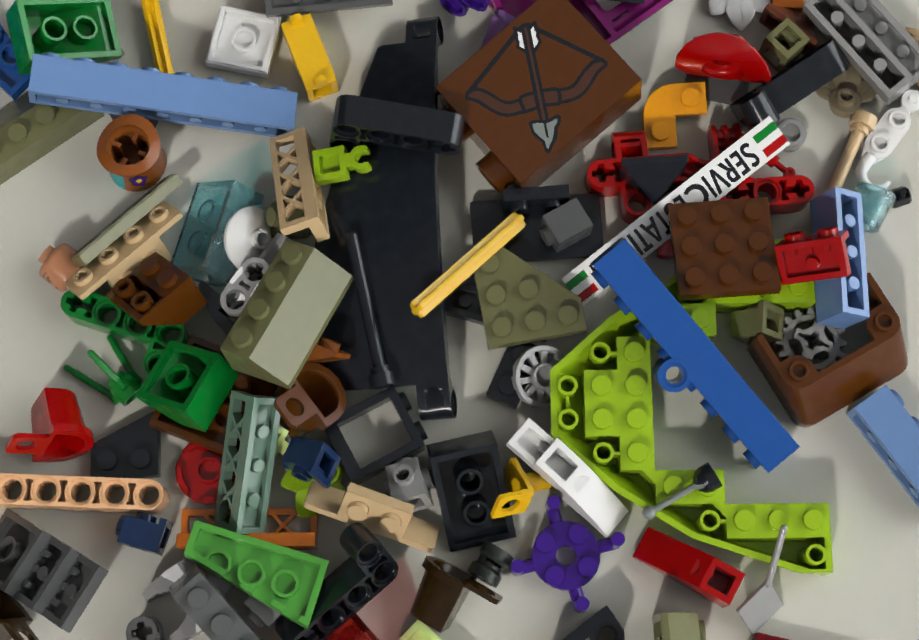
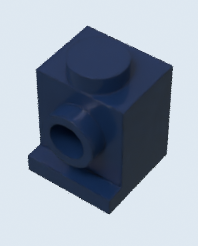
(311, 460)
(144, 532)

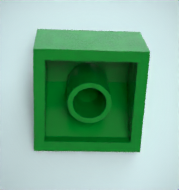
(188, 384)

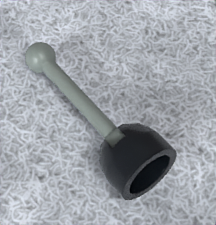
(703, 480)

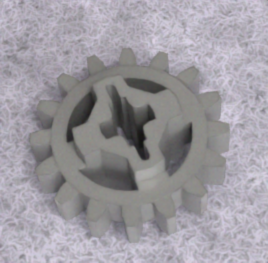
(822, 346)

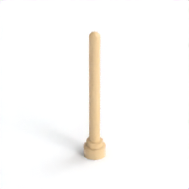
(860, 125)

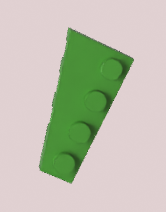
(266, 571)

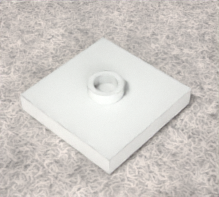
(244, 41)

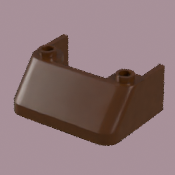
(815, 395)

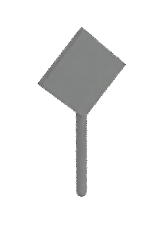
(764, 600)

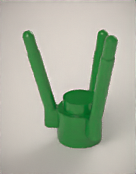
(122, 385)

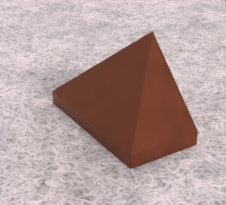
(774, 15)

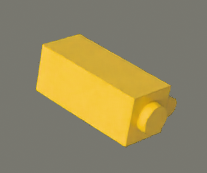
(309, 56)

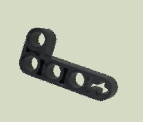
(790, 85)
(395, 125)
(347, 587)

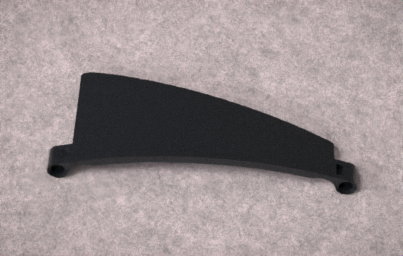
(398, 237)

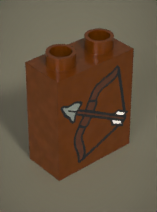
(538, 94)

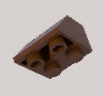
(157, 293)

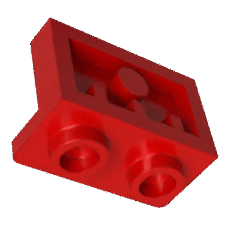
(813, 256)

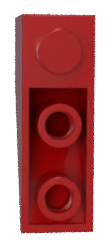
(689, 567)

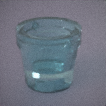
(875, 205)

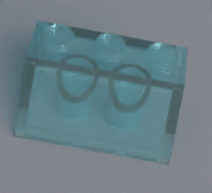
(201, 240)

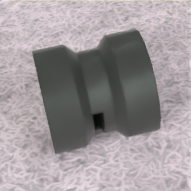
(490, 564)

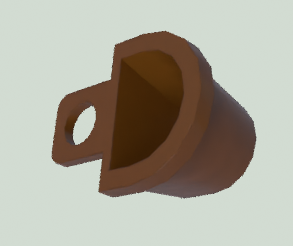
(312, 402)

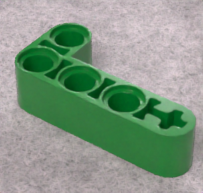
(122, 326)

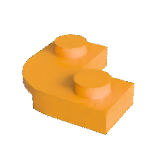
(665, 106)

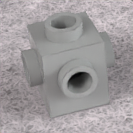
(410, 482)

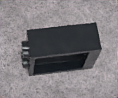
(377, 467)

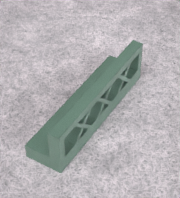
(251, 464)

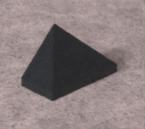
(652, 174)

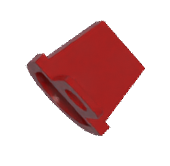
(56, 429)

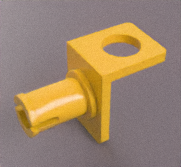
(521, 489)

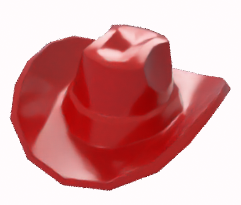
(723, 57)

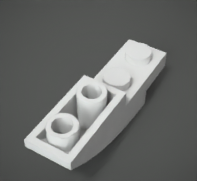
(569, 476)

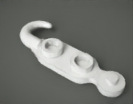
(887, 135)

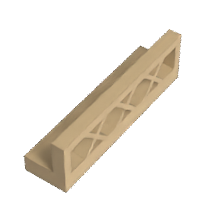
(310, 196)

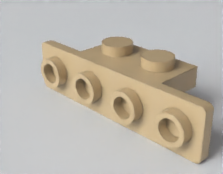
(126, 252)
(374, 510)

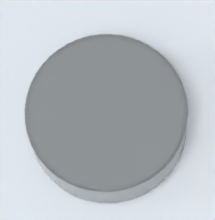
(794, 132)

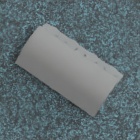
(870, 42)

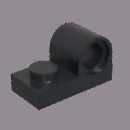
(590, 628)

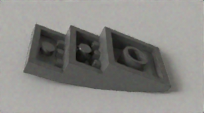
(45, 571)

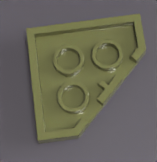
(524, 303)

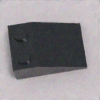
(467, 484)

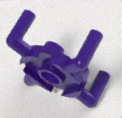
(580, 540)

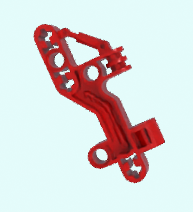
(634, 145)

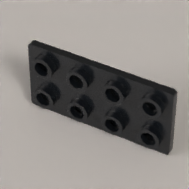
(533, 204)

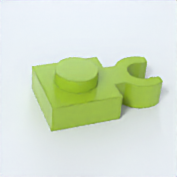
(335, 163)

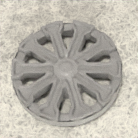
(538, 375)

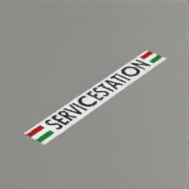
(707, 184)

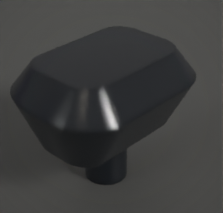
(902, 195)

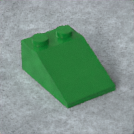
(62, 28)

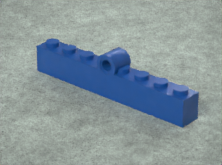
(694, 354)

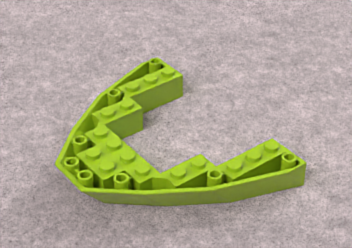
(606, 419)

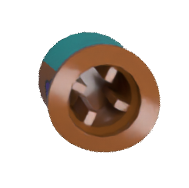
(132, 152)

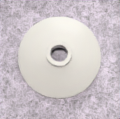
(242, 234)

